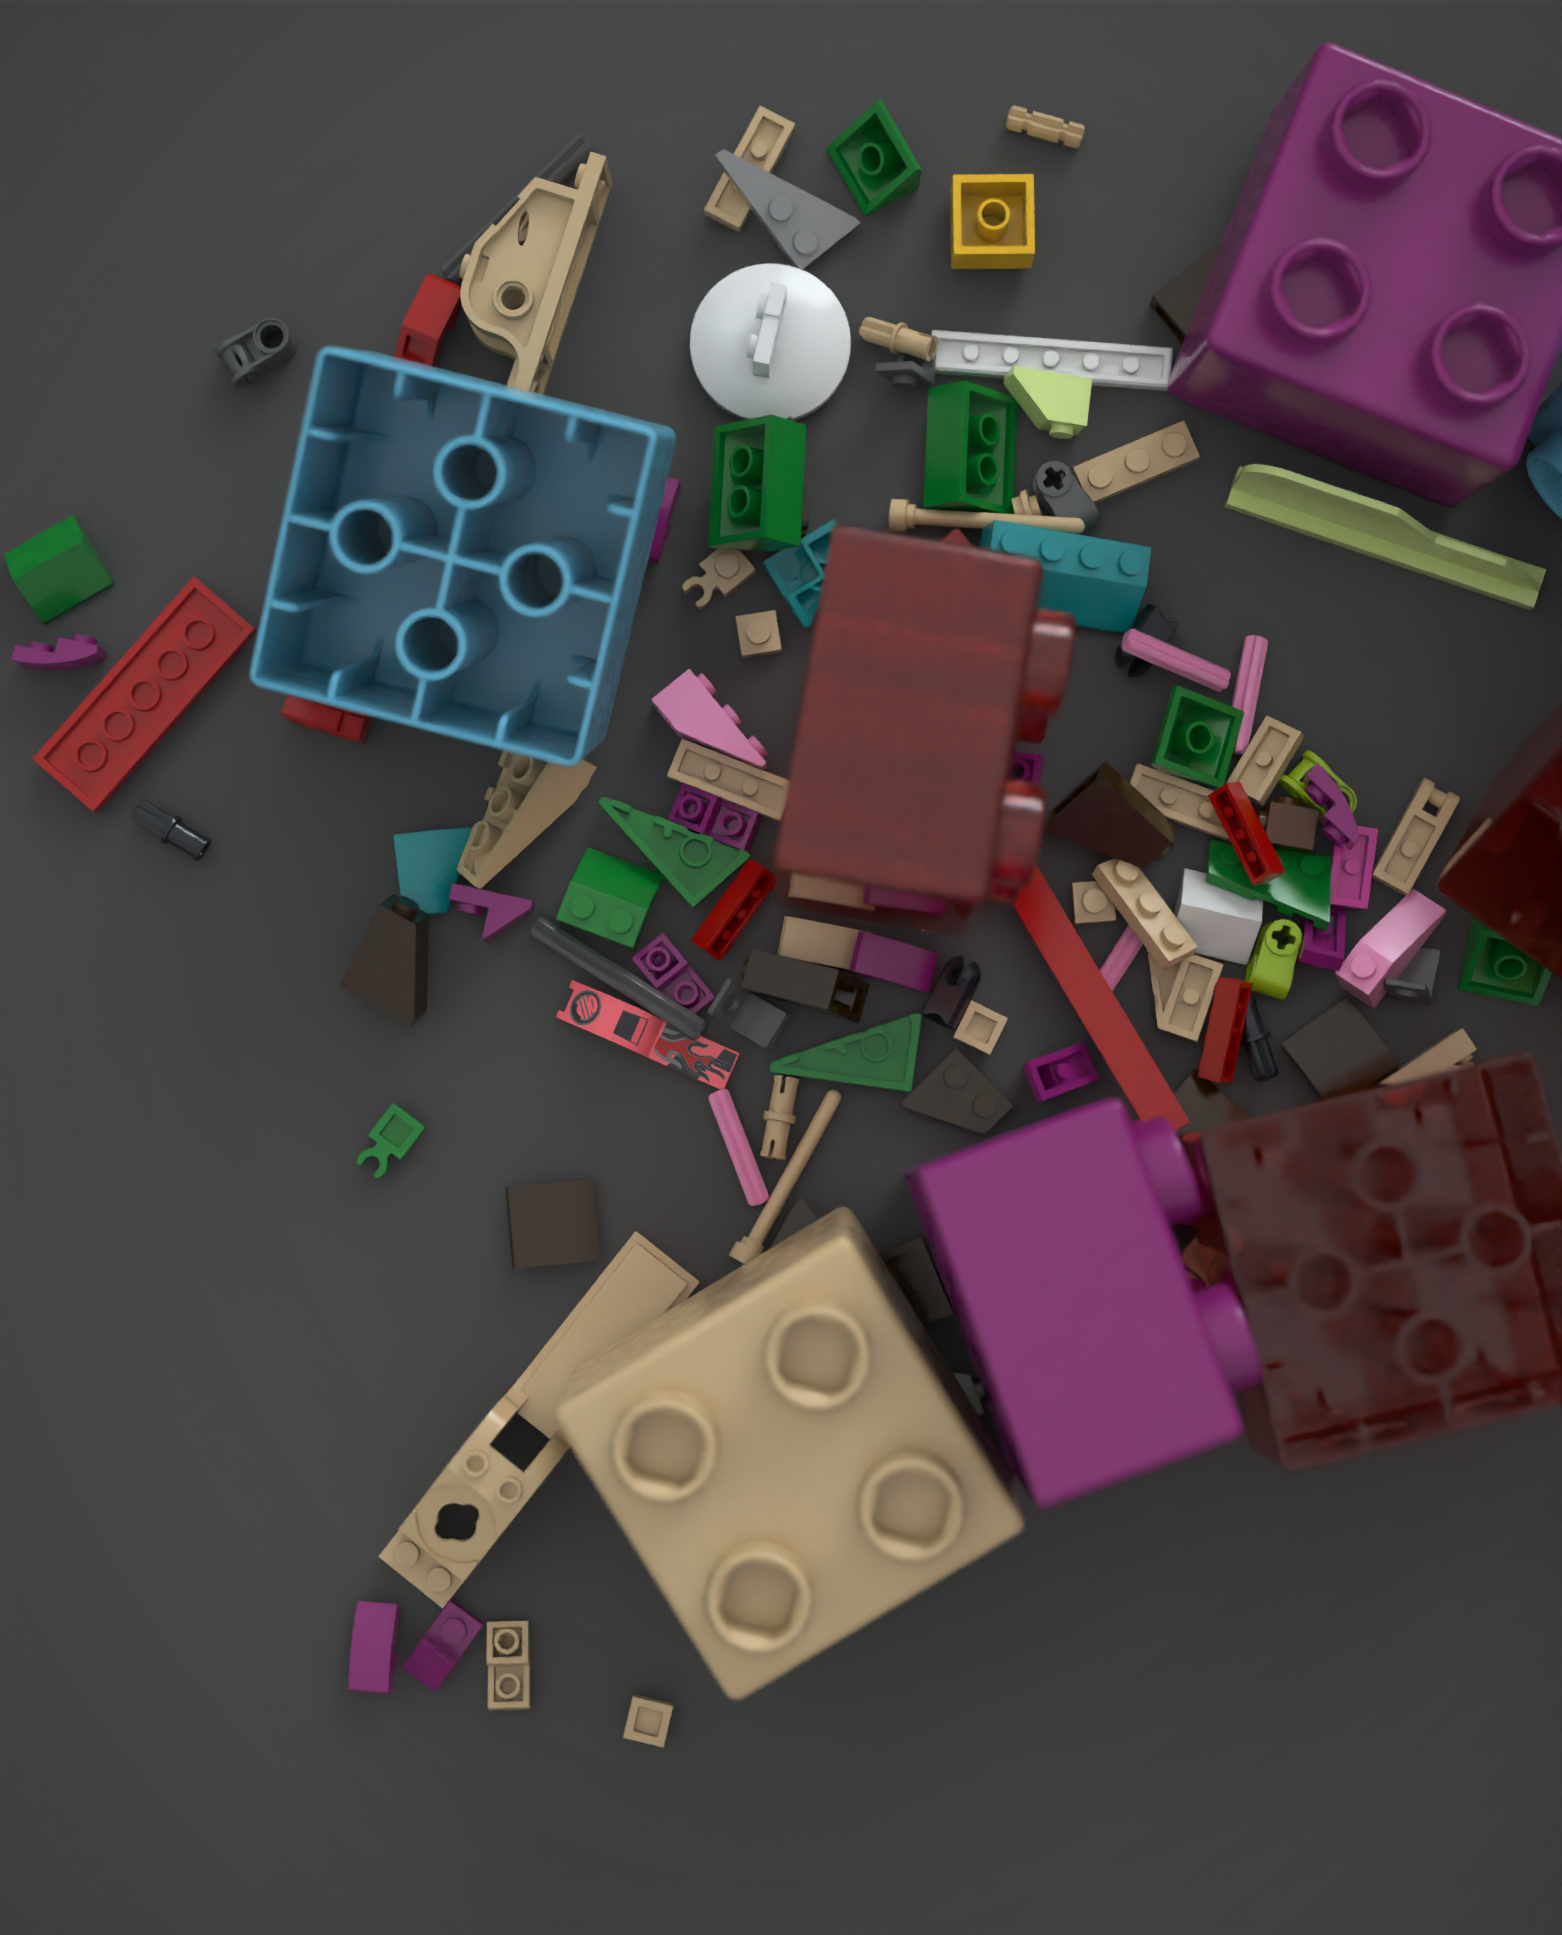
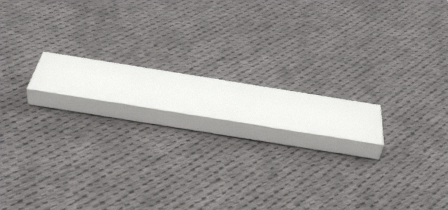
(1103, 362)

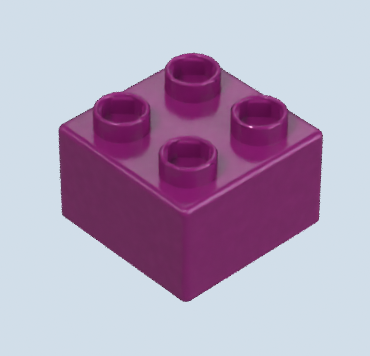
(1386, 281)
(1080, 1300)

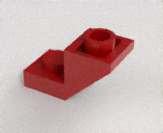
(427, 320)

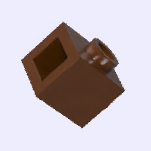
(1289, 824)

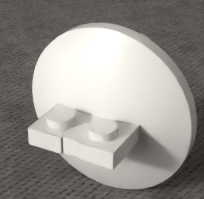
(770, 342)

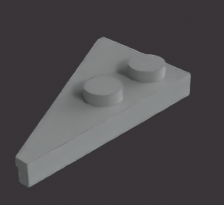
(794, 219)

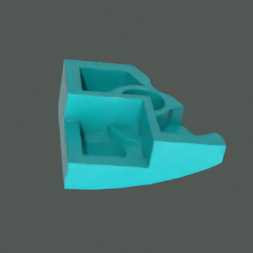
(801, 571)
(429, 866)

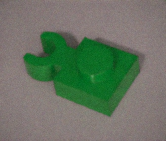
(394, 1135)

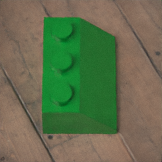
(970, 449)
(757, 484)

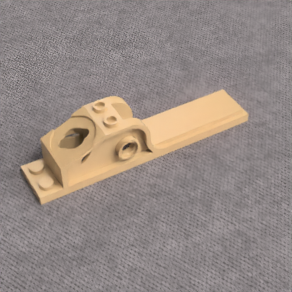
(538, 275)
(626, 1296)

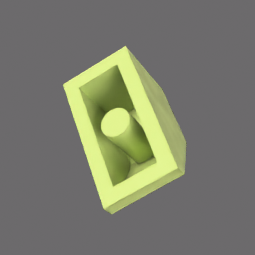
(1051, 399)

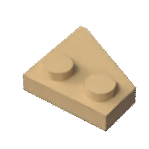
(1184, 994)

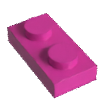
(1353, 871)

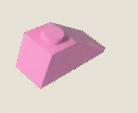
(1389, 947)

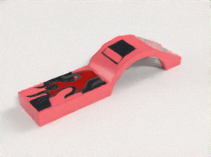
(648, 1035)

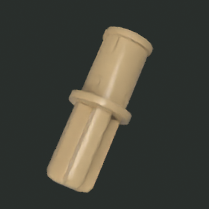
(899, 338)

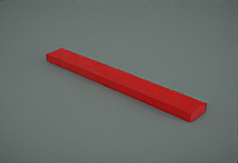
(1096, 1004)

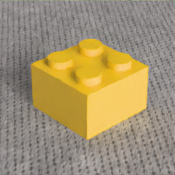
(992, 221)

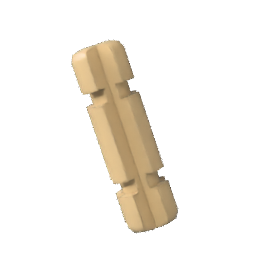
(1045, 126)

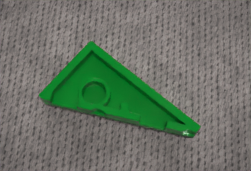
(685, 859)
(871, 1058)

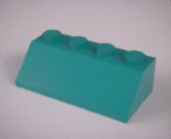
(1082, 574)

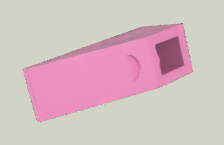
(699, 719)

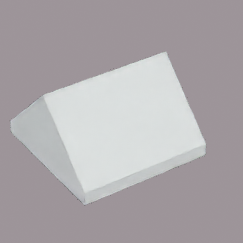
(1217, 919)

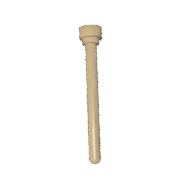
(906, 515)
(751, 1246)

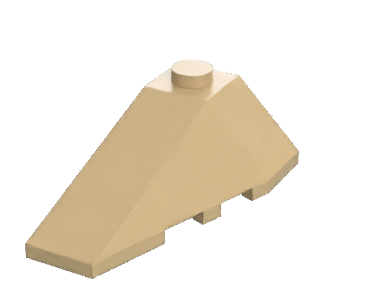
(519, 809)

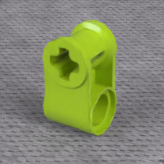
(1295, 788)
(1273, 967)

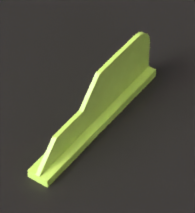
(1379, 532)

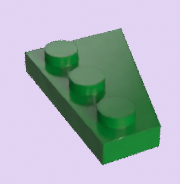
(1299, 890)

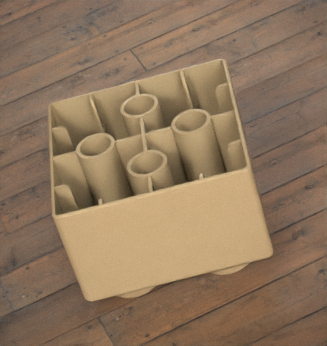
(789, 1453)

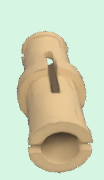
(779, 1117)

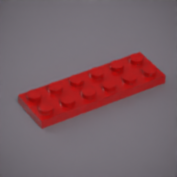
(144, 695)

